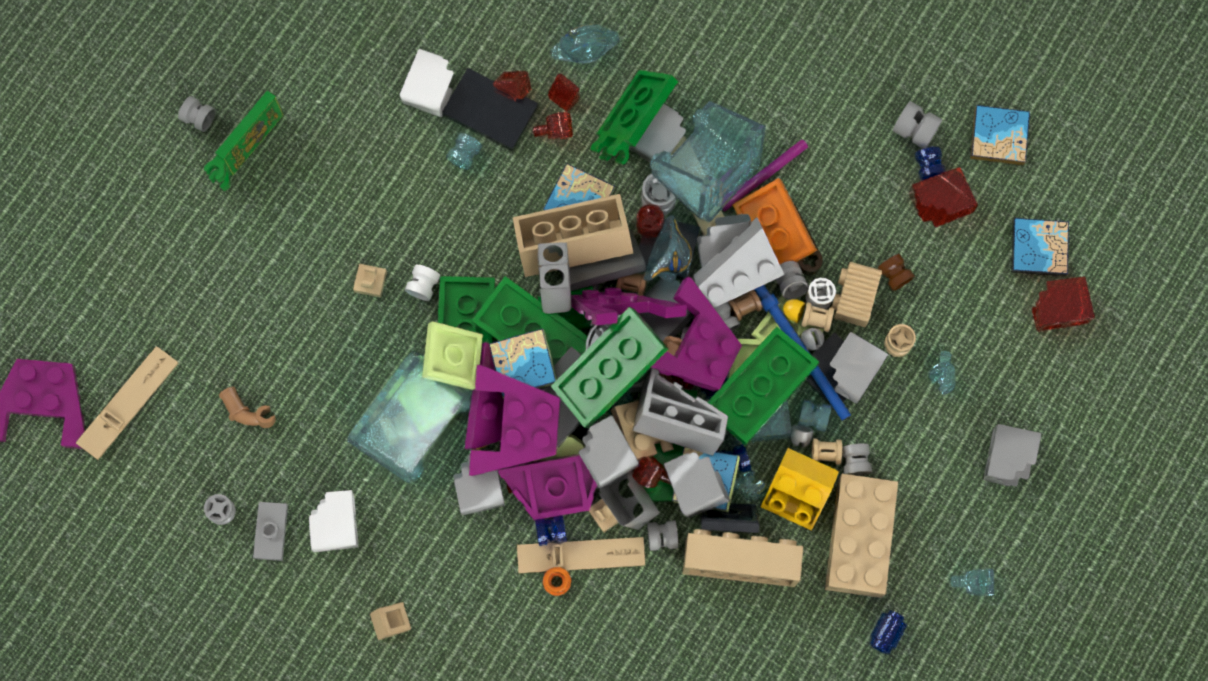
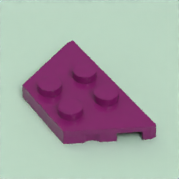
(485, 411)
(551, 486)

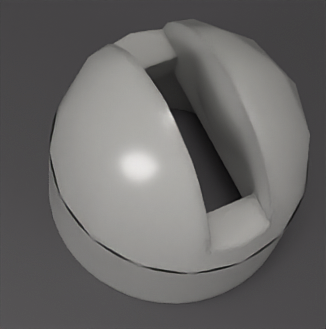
(808, 339)
(801, 434)

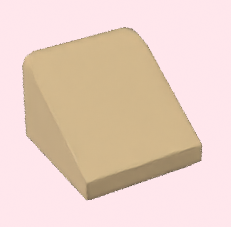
(390, 620)

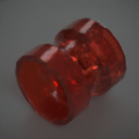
(651, 216)

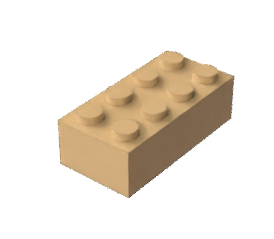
(591, 228)
(861, 535)
(743, 559)

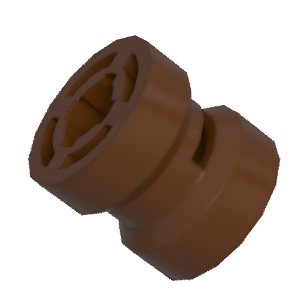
(896, 272)

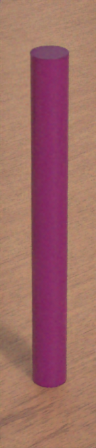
(767, 172)

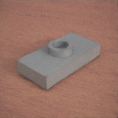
(270, 531)

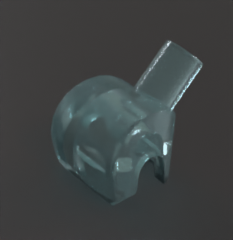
(944, 373)
(747, 489)
(977, 582)

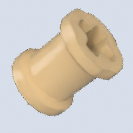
(817, 317)
(834, 456)

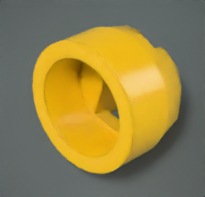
(794, 309)

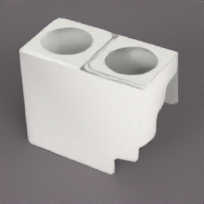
(427, 83)
(334, 522)

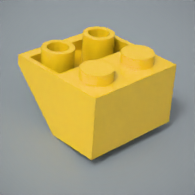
(800, 489)

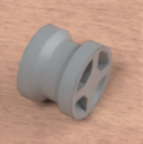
(216, 504)

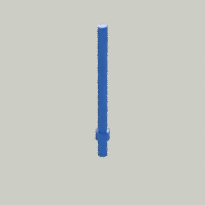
(770, 304)

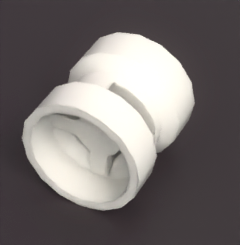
(422, 282)
(819, 298)

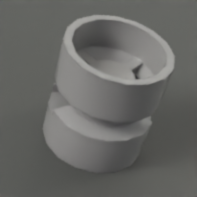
(917, 125)
(657, 194)

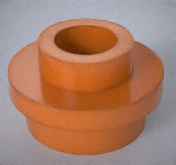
(556, 572)

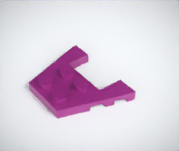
(606, 306)
(707, 346)
(44, 391)
(528, 423)

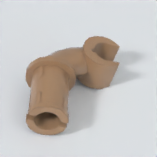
(241, 413)

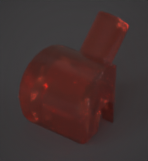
(557, 126)
(650, 472)

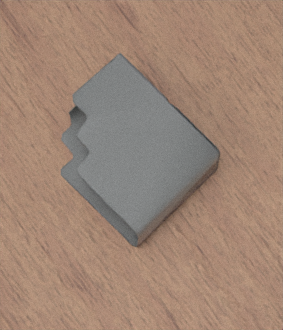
(661, 134)
(720, 236)
(555, 298)
(856, 366)
(607, 452)
(1011, 455)
(696, 484)
(477, 491)
(625, 515)

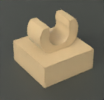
(370, 280)
(602, 515)

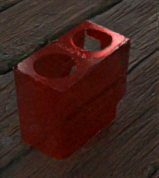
(943, 197)
(1063, 305)

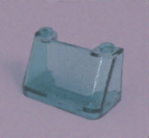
(711, 160)
(408, 419)

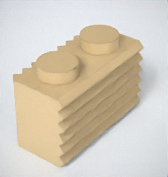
(857, 294)

